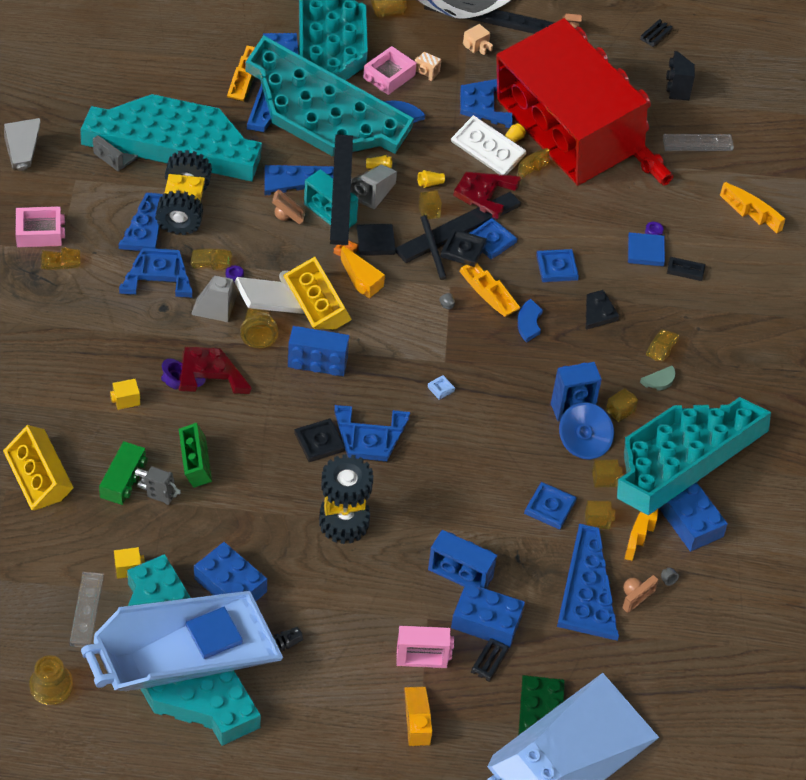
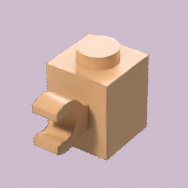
(477, 39)

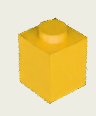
(125, 394)
(127, 559)

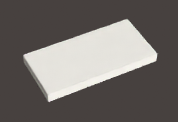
(488, 146)
(267, 295)

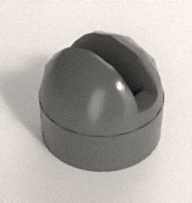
(447, 301)
(669, 576)

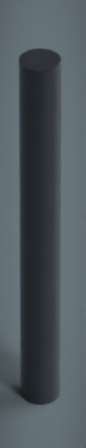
(433, 247)

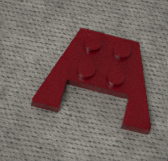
(479, 187)
(209, 364)

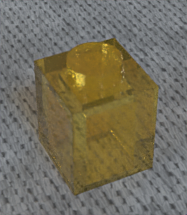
(430, 204)
(621, 404)
(606, 473)
(599, 514)

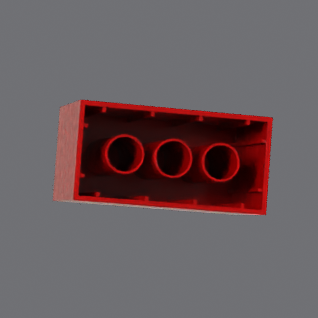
(572, 100)

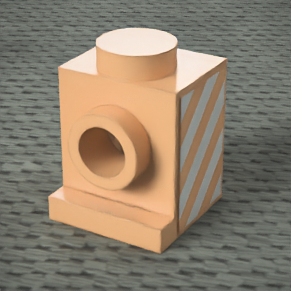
(428, 65)

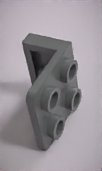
(111, 155)

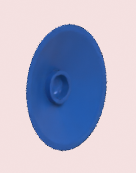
(586, 430)

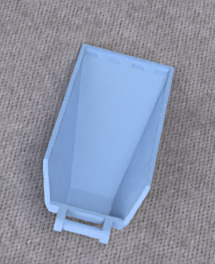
(153, 647)
(577, 740)

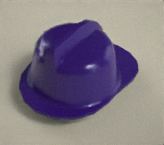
(172, 372)

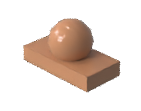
(573, 19)
(287, 208)
(638, 591)

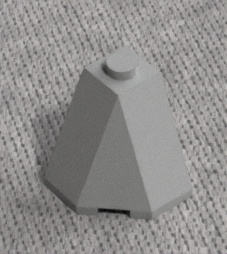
(21, 142)
(373, 185)
(216, 299)

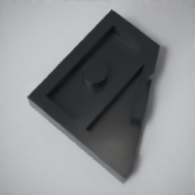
(599, 310)

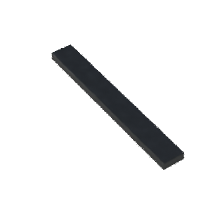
(507, 20)
(341, 190)
(465, 223)

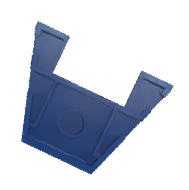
(478, 100)
(157, 266)
(368, 440)

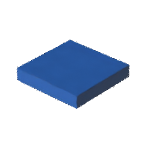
(497, 238)
(646, 249)
(557, 265)
(550, 505)
(214, 632)

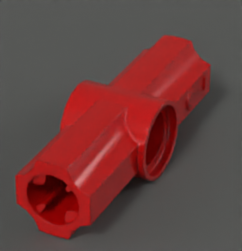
(655, 165)

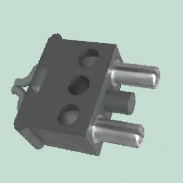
(158, 484)

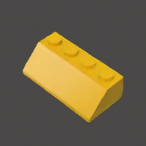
(317, 296)
(37, 468)

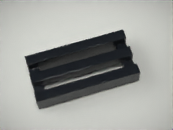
(653, 31)
(685, 268)
(482, 672)

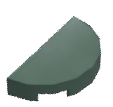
(660, 379)

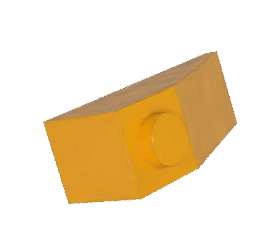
(363, 275)
(418, 716)

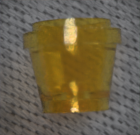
(388, 7)
(259, 328)
(50, 680)

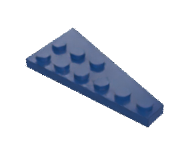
(587, 591)

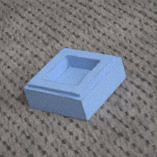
(441, 387)

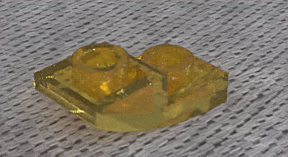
(534, 161)
(215, 257)
(65, 259)
(661, 345)

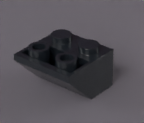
(680, 77)

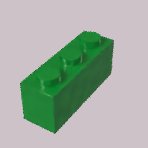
(195, 455)
(121, 474)

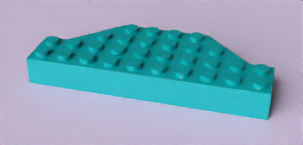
(334, 35)
(320, 104)
(163, 126)
(683, 448)
(211, 700)

